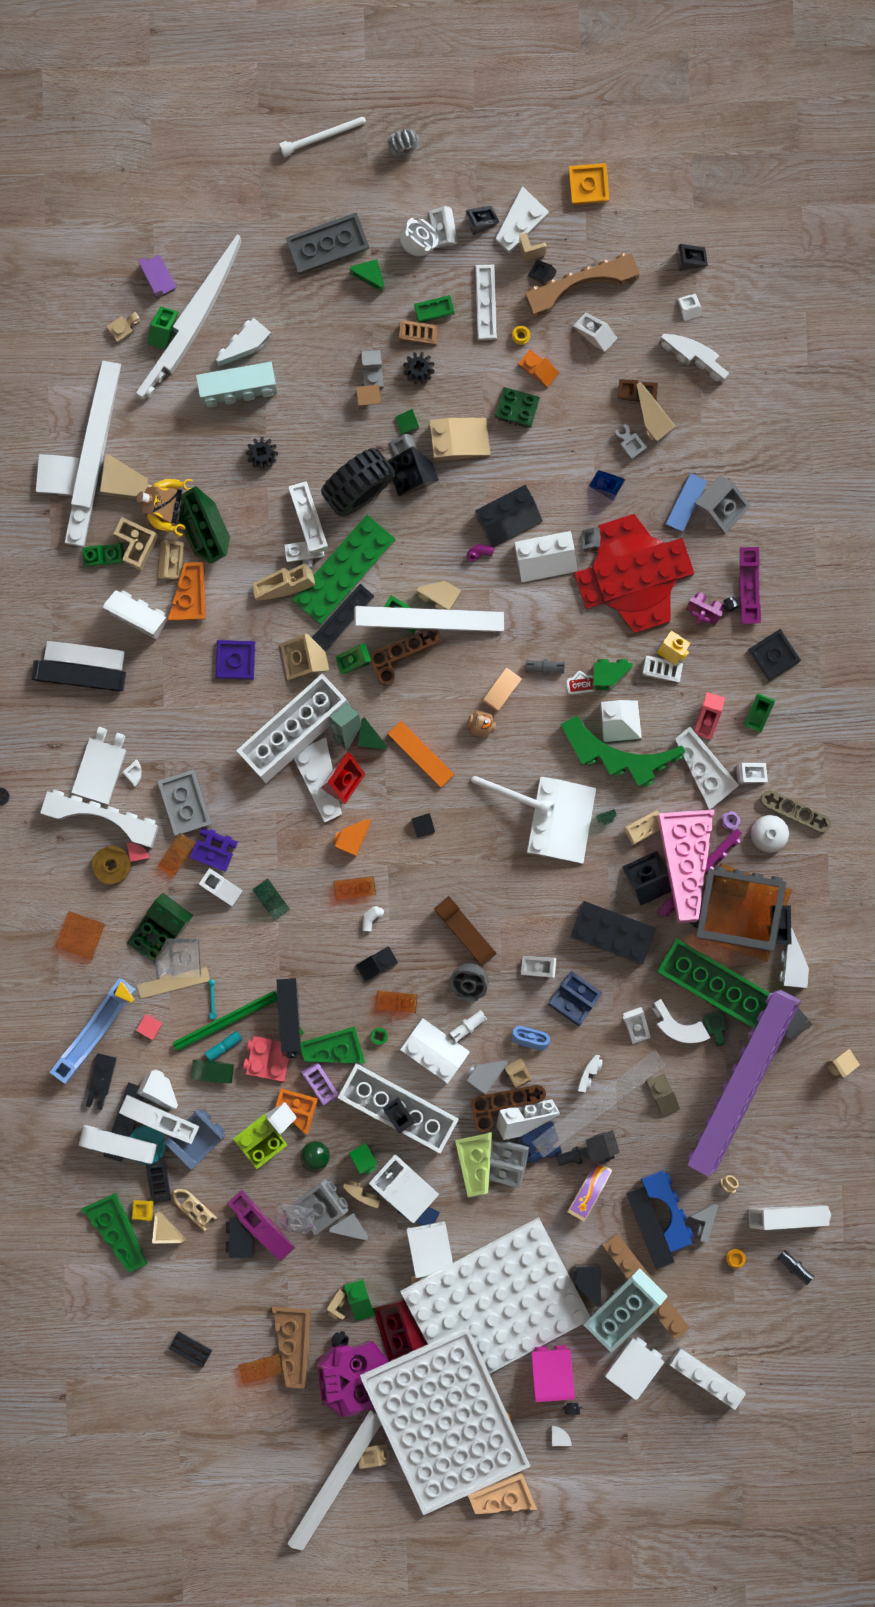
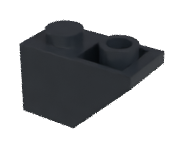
(240, 1240)

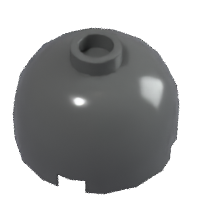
(469, 982)

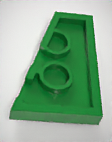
(334, 1047)

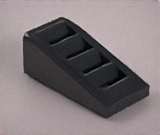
(156, 1166)

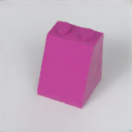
(552, 1373)

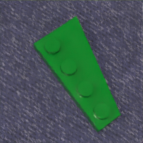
(115, 1227)

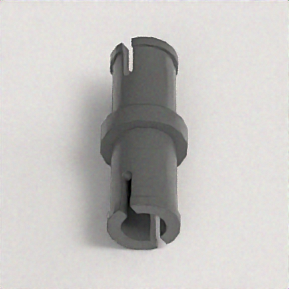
(545, 666)

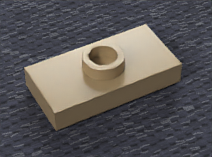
(643, 827)

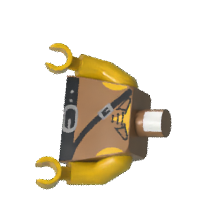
(162, 504)

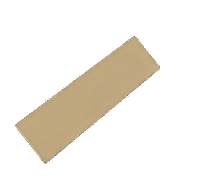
(165, 985)

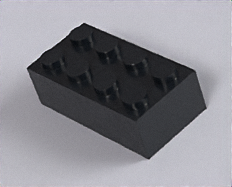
(612, 932)

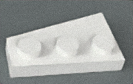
(522, 218)

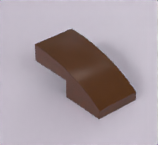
(628, 389)

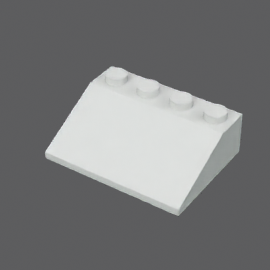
(567, 829)

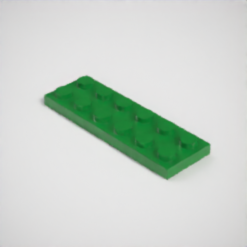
(344, 569)

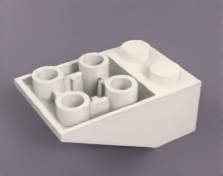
(404, 1188)

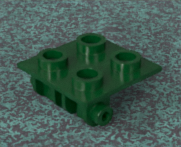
(517, 407)

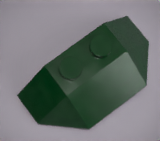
(203, 525)

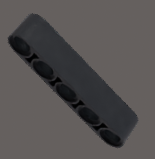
(78, 675)

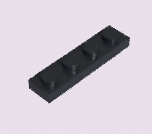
(342, 617)
(124, 1125)

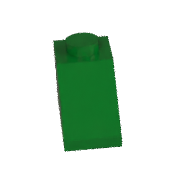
(162, 327)
(359, 1299)

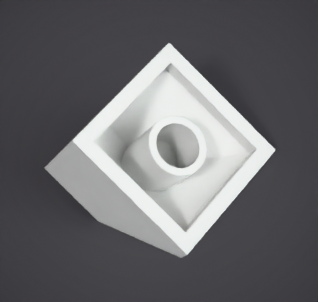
(620, 720)

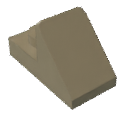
(663, 1094)

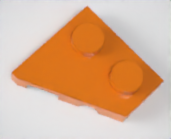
(301, 1105)

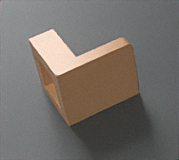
(368, 396)

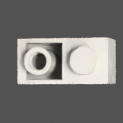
(220, 887)

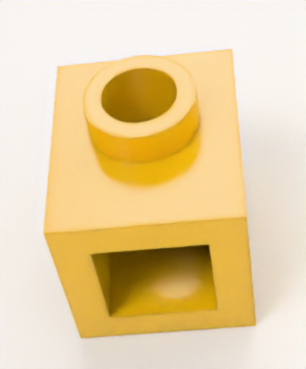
(674, 648)

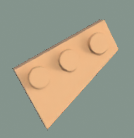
(503, 1496)

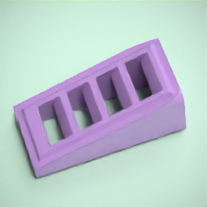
(310, 1069)

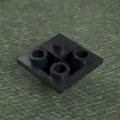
(412, 471)

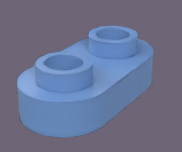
(530, 1038)

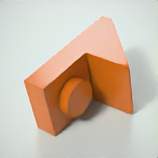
(538, 368)

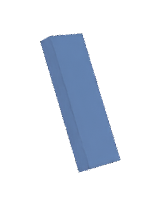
(686, 503)

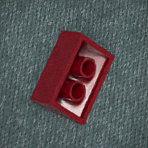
(398, 1329)

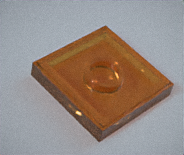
(80, 935)

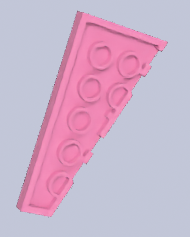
(686, 852)

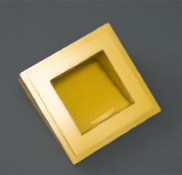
(123, 993)

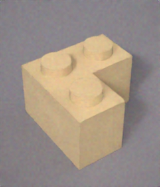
(140, 542)

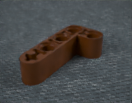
(407, 652)
(465, 931)
(509, 1103)

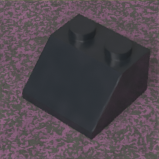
(648, 878)
(588, 1280)

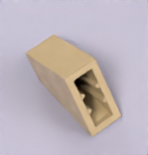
(121, 480)

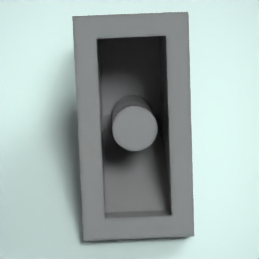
(485, 1075)

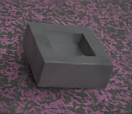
(591, 538)

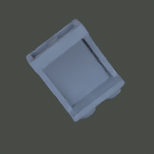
(205, 1140)

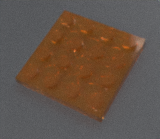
(742, 911)

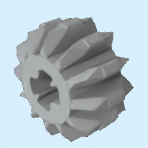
(403, 142)

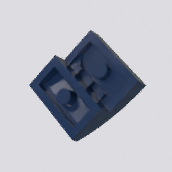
(575, 998)

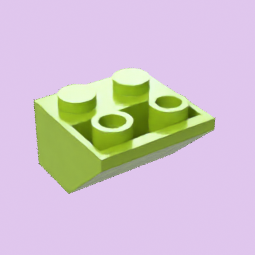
(260, 1141)

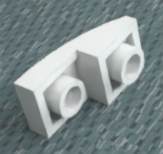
(592, 1067)

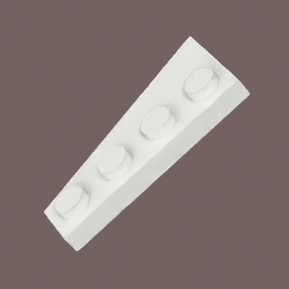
(706, 769)

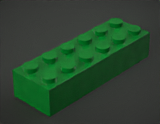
(713, 983)

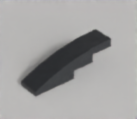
(650, 1228)

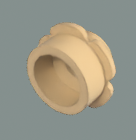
(729, 1184)

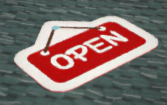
(579, 683)

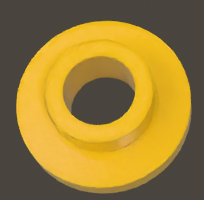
(521, 329)

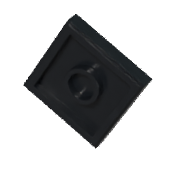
(774, 655)

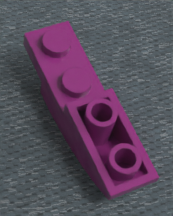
(260, 1225)

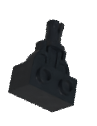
(599, 1148)

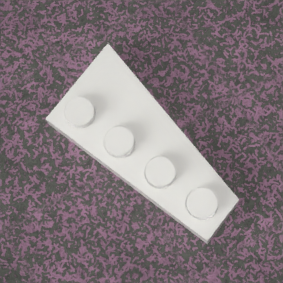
(315, 767)

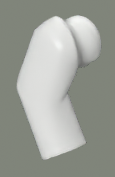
(370, 916)

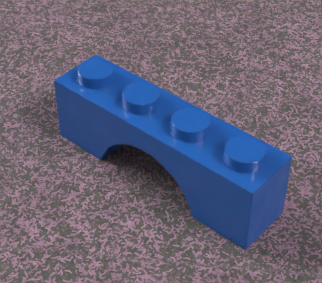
(676, 1233)

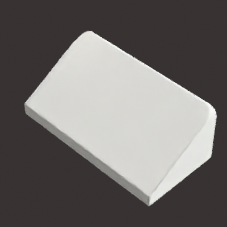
(443, 224)

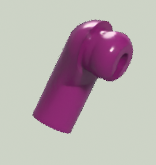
(479, 550)

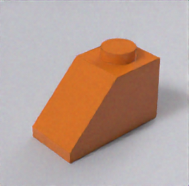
(352, 837)

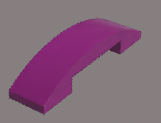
(749, 585)

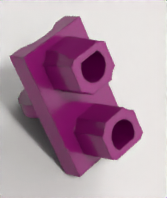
(703, 611)

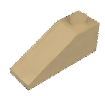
(654, 416)

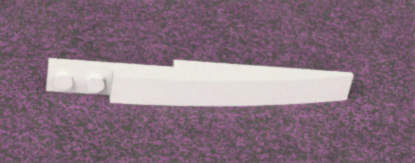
(191, 321)
(92, 453)

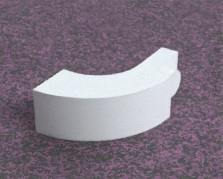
(682, 1033)

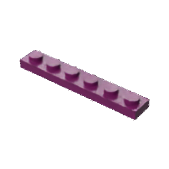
(720, 853)

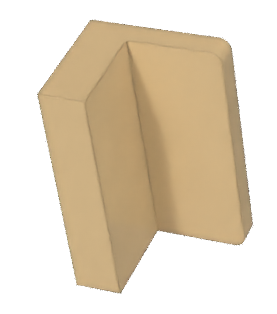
(530, 252)

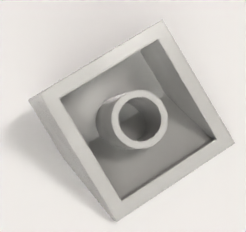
(723, 503)

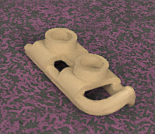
(190, 1205)

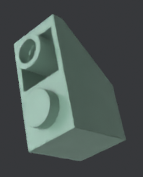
(345, 725)

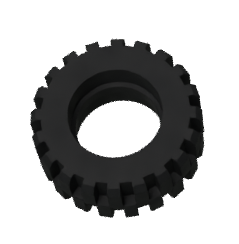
(357, 482)

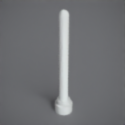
(288, 147)
(545, 807)

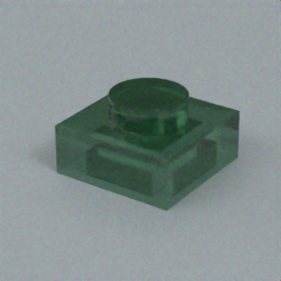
(606, 817)

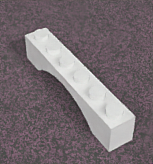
(62, 807)

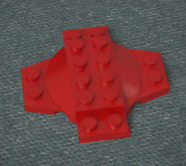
(634, 573)

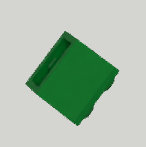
(608, 674)

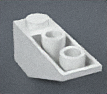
(248, 341)
(795, 968)
(523, 1119)

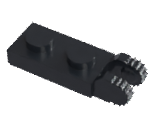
(101, 1079)

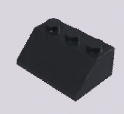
(508, 516)

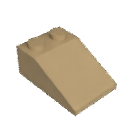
(459, 438)

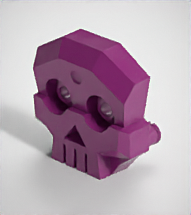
(339, 1364)

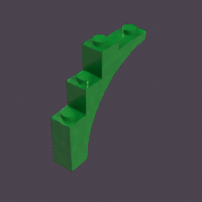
(640, 765)

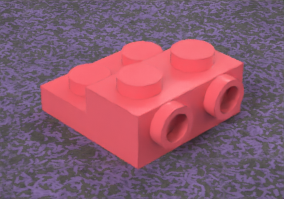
(266, 1059)

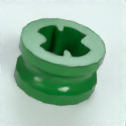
(378, 1042)

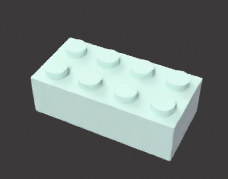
(236, 384)
(625, 1310)

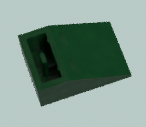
(161, 922)

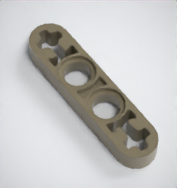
(796, 809)

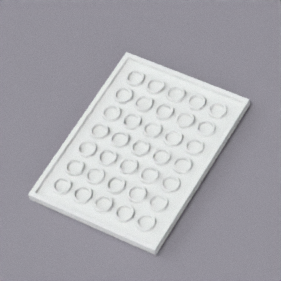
(506, 1294)
(445, 1420)

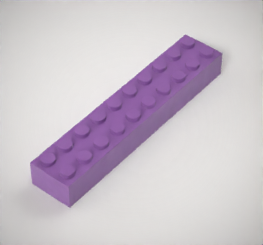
(743, 1083)

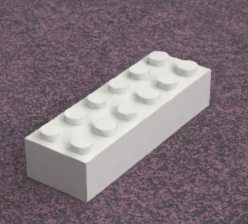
(292, 728)
(372, 1093)

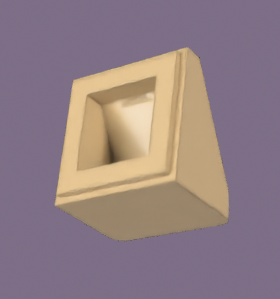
(518, 1073)

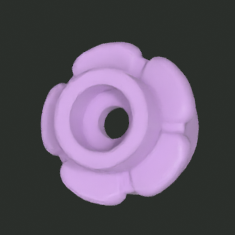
(731, 815)

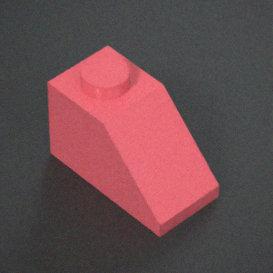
(709, 715)

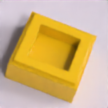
(142, 1210)

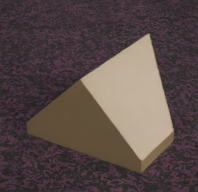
(165, 1231)

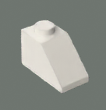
(595, 331)
(158, 1090)

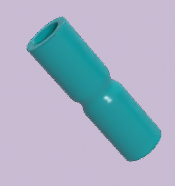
(221, 1047)

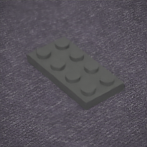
(327, 243)

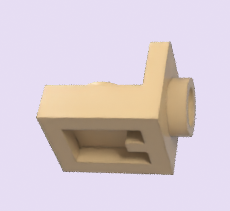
(337, 1301)
(374, 1456)

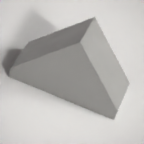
(350, 1227)

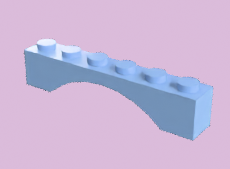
(91, 1034)

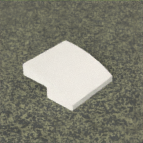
(57, 474)

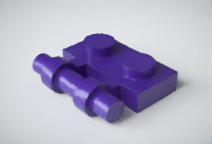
(212, 855)

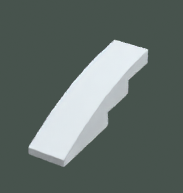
(84, 655)

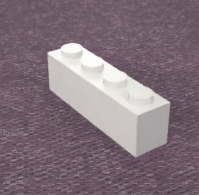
(707, 1378)

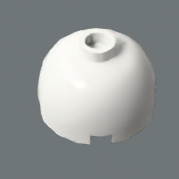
(418, 237)
(769, 834)

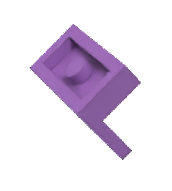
(157, 275)

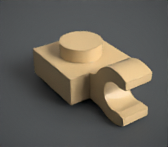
(122, 328)

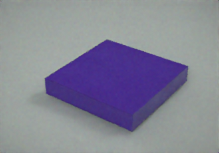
(235, 659)

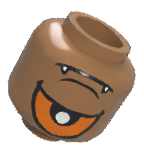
(481, 724)

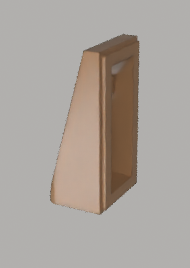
(411, 339)

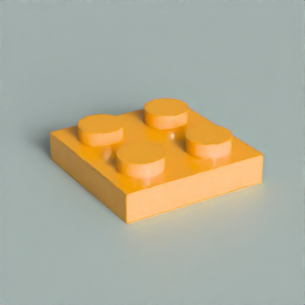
(589, 184)

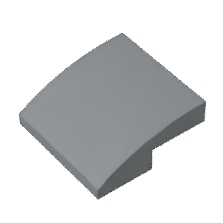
(507, 1162)

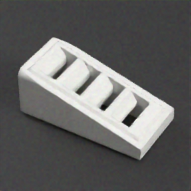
(648, 659)

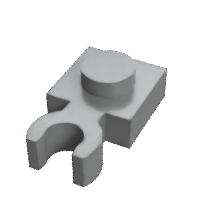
(632, 444)

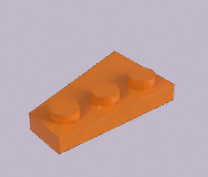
(190, 594)

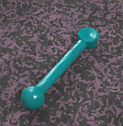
(211, 983)

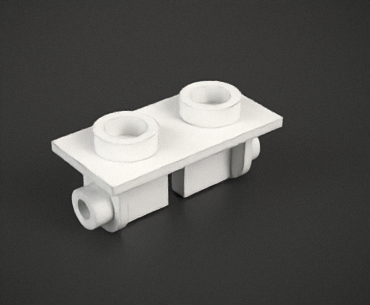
(300, 551)

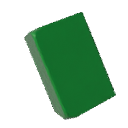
(407, 422)

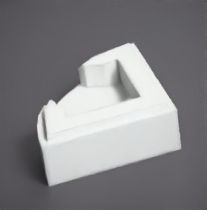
(133, 773)
(560, 1437)

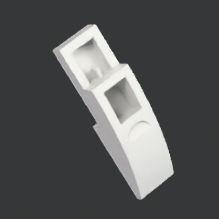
(688, 349)
(158, 1119)

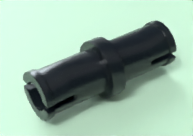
(795, 1267)

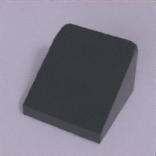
(542, 272)
(423, 825)

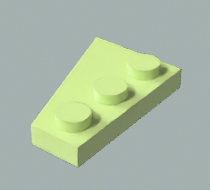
(475, 1162)

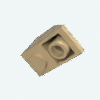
(441, 594)
(842, 1064)

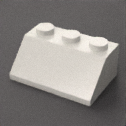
(545, 556)
(135, 613)
(435, 1050)

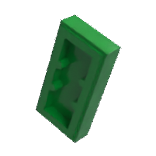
(434, 309)

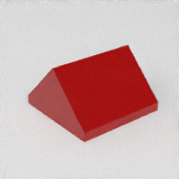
(343, 778)

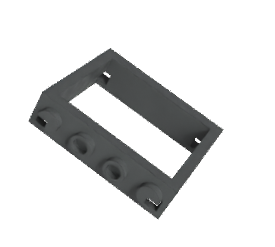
(735, 940)

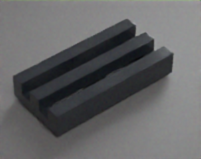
(187, 1356)

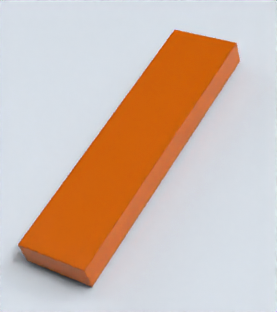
(421, 754)

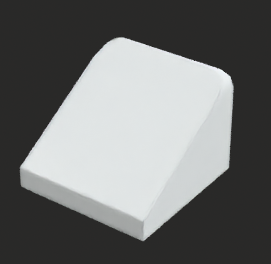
(689, 307)

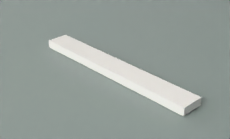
(428, 619)
(335, 1481)

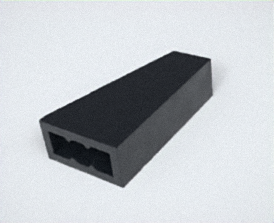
(289, 1017)

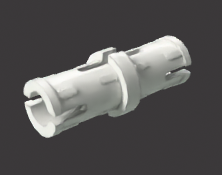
(468, 1026)

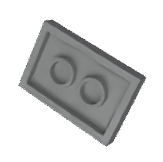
(184, 802)

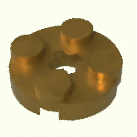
(117, 874)

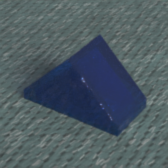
(607, 484)

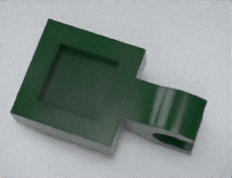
(715, 1025)

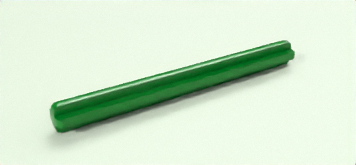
(225, 1020)

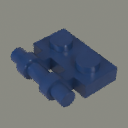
(526, 1140)

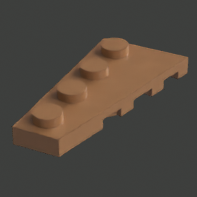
(293, 1336)

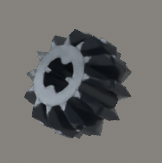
(411, 366)
(263, 459)

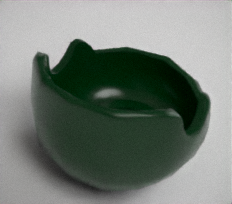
(315, 1156)

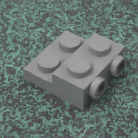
(326, 1205)

